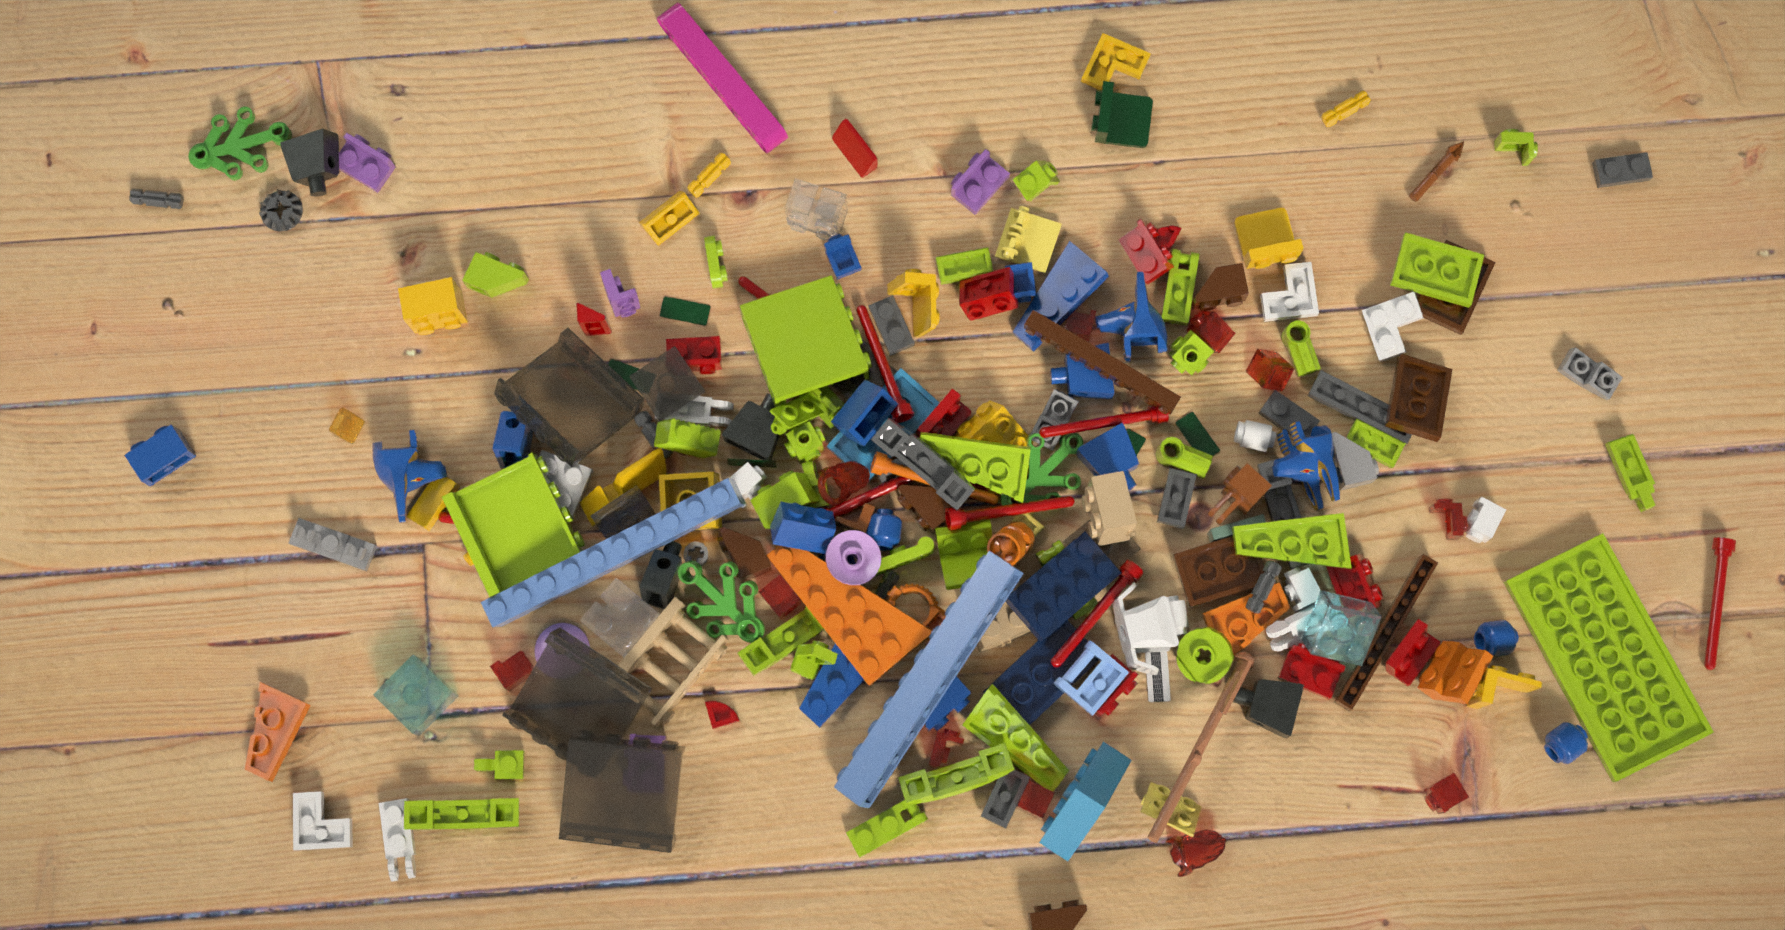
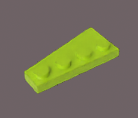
(985, 462)
(1301, 540)
(998, 723)

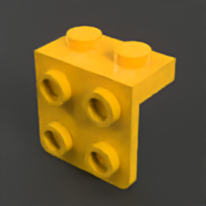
(1267, 238)
(924, 293)
(993, 424)
(1498, 676)

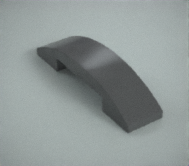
(924, 462)
(1280, 499)

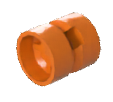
(1012, 542)

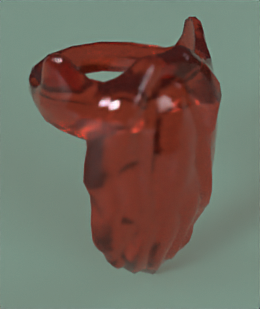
(848, 476)
(1195, 851)

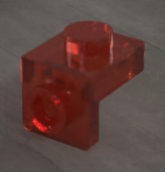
(1454, 520)

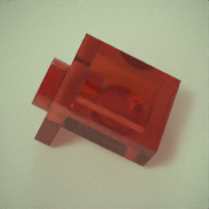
(1211, 330)
(940, 751)
(1445, 794)

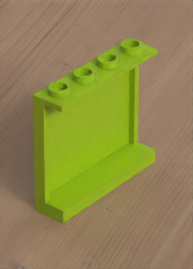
(804, 339)
(513, 524)

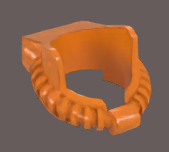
(936, 614)

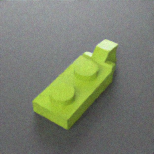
(1632, 470)

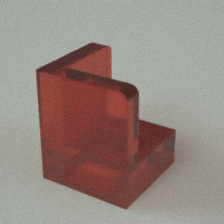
(1081, 324)
(1270, 370)
(780, 597)
(513, 670)
(1035, 800)

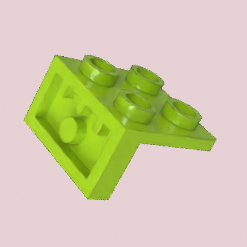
(961, 551)

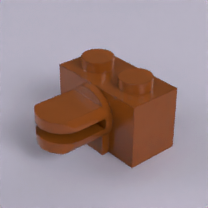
(1242, 489)

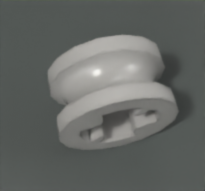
(691, 547)

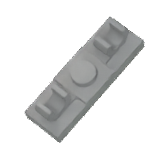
(332, 544)

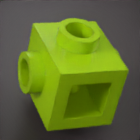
(1199, 355)
(804, 451)

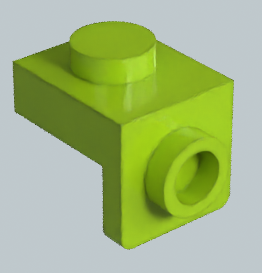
(1517, 141)
(1036, 179)
(810, 657)

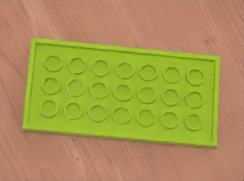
(1608, 658)

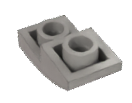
(1588, 374)
(1056, 412)

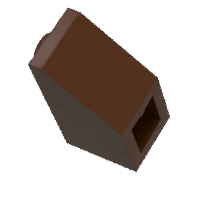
(1224, 286)
(925, 504)
(745, 553)
(1057, 919)

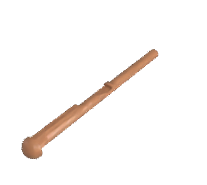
(1244, 662)

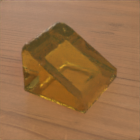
(346, 425)

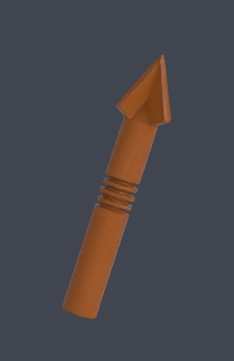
(1453, 153)

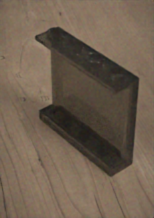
(570, 398)
(573, 692)
(621, 791)

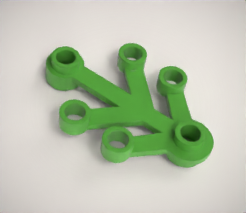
(235, 145)
(1039, 475)
(725, 602)

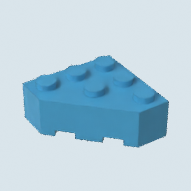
(1084, 800)

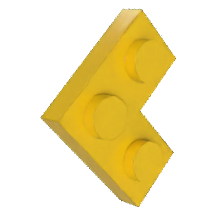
(1111, 56)

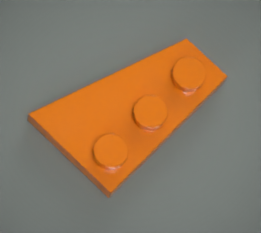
(1242, 625)
(275, 728)

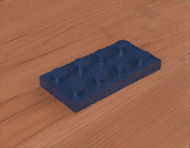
(1062, 586)
(1031, 679)

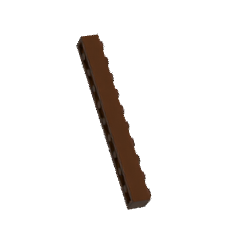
(1102, 362)
(1386, 632)

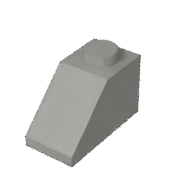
(1352, 463)

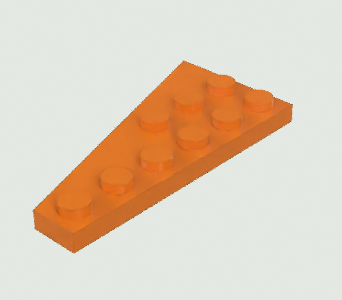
(857, 620)

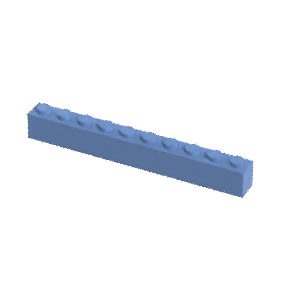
(613, 552)
(928, 679)

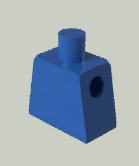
(1082, 381)
(511, 440)
(1110, 454)

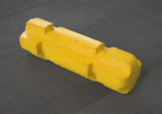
(1345, 108)
(709, 174)

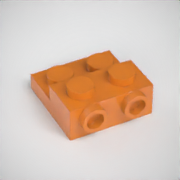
(1454, 672)

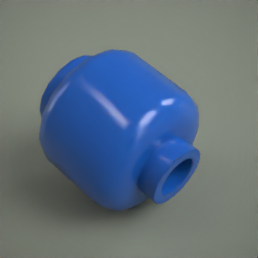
(885, 529)
(1496, 637)
(1566, 743)

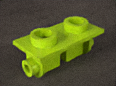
(827, 401)
(794, 413)

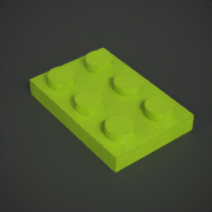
(1437, 270)

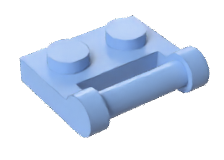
(1098, 684)

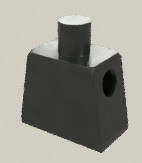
(313, 159)
(752, 429)
(661, 576)
(1272, 705)

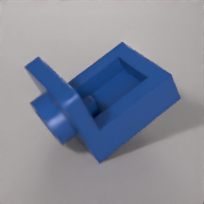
(842, 256)
(1023, 281)

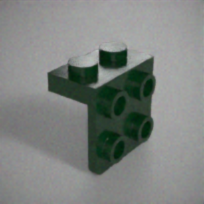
(1121, 118)

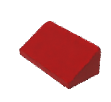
(855, 148)
(591, 321)

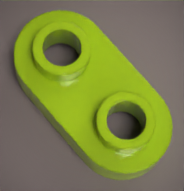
(714, 250)

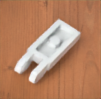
(700, 412)
(1294, 625)
(396, 840)

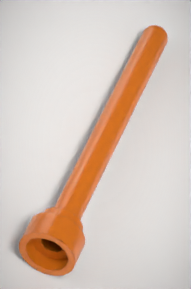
(882, 464)

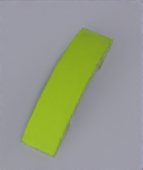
(780, 642)
(957, 777)
(461, 814)

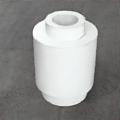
(1254, 435)
(1179, 614)

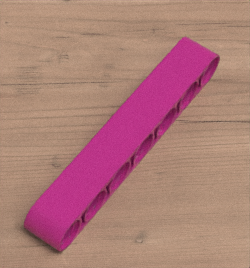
(722, 78)

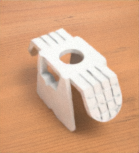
(1146, 630)

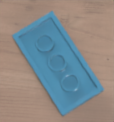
(922, 405)

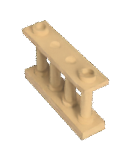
(656, 636)

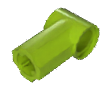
(1302, 351)
(1186, 457)

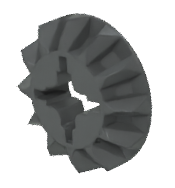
(290, 216)

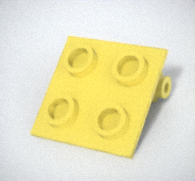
(1028, 239)
(1184, 815)

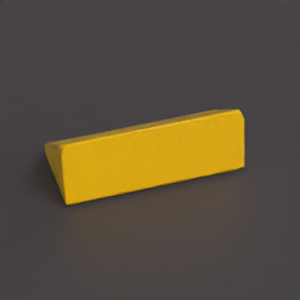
(669, 217)
(641, 473)
(430, 503)

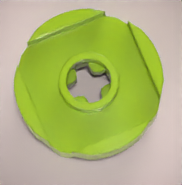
(1204, 671)

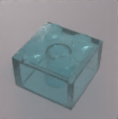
(1341, 628)
(416, 695)

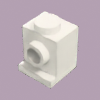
(749, 480)
(1484, 520)
(1301, 588)

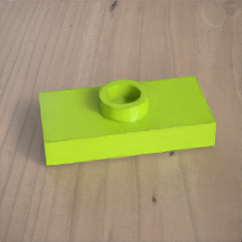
(963, 265)
(1379, 444)

